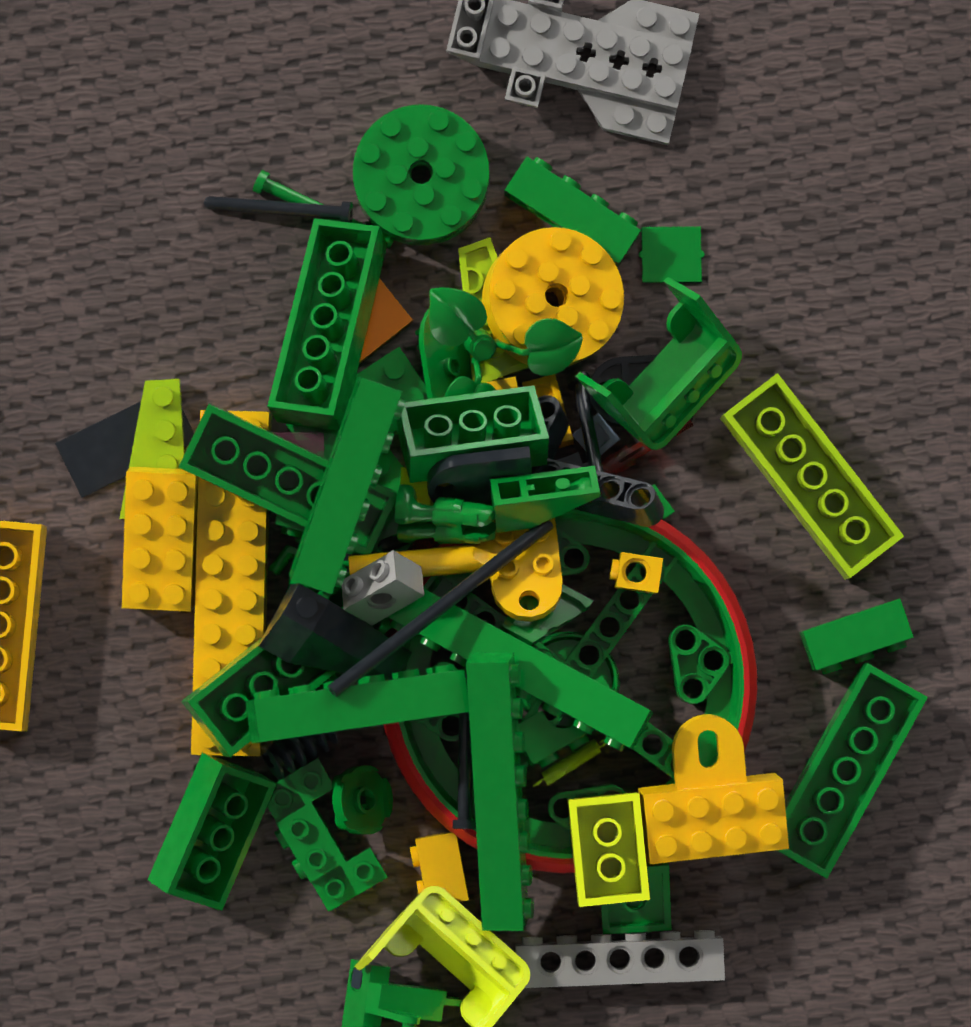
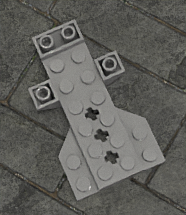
(541, 45)

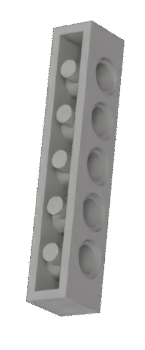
(707, 967)

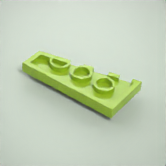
(159, 428)

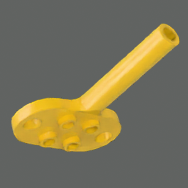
(531, 573)

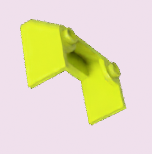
(460, 945)

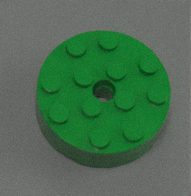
(415, 140)

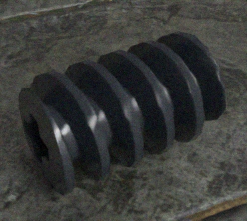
(285, 751)

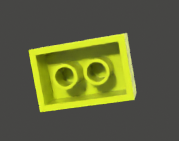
(608, 849)

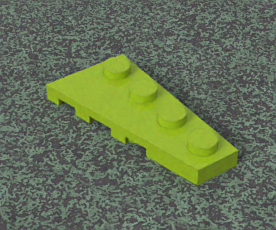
(474, 265)

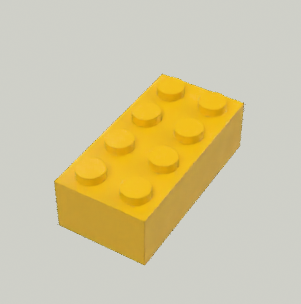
(160, 539)

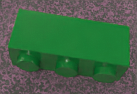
(857, 636)

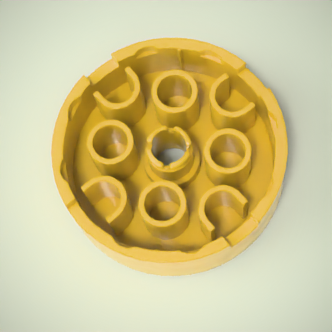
(561, 263)

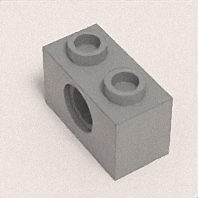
(382, 588)

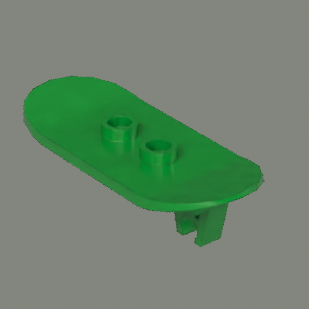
(440, 362)

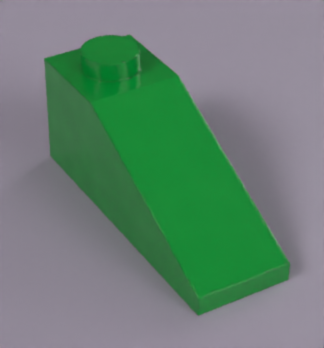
(538, 497)

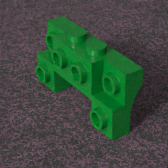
(312, 841)

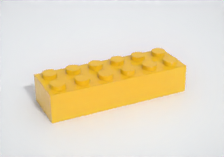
(20, 593)

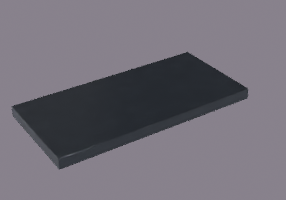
(104, 450)

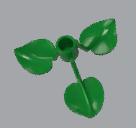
(459, 318)

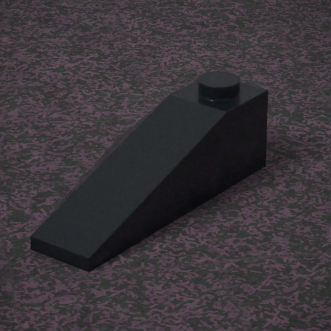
(324, 636)

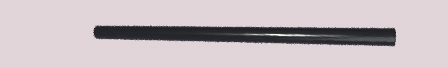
(438, 608)

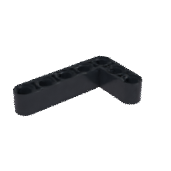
(629, 492)

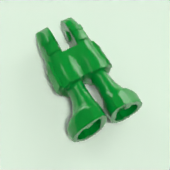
(451, 519)

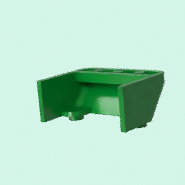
(677, 378)

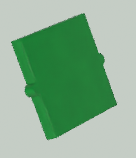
(672, 254)

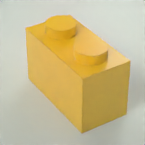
(440, 864)

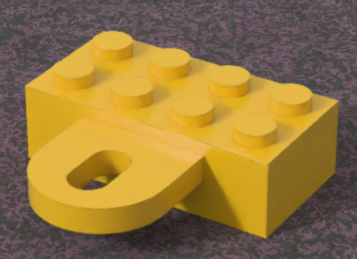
(713, 806)

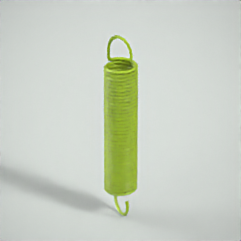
(571, 762)

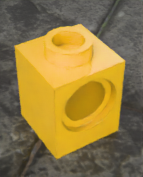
(652, 569)

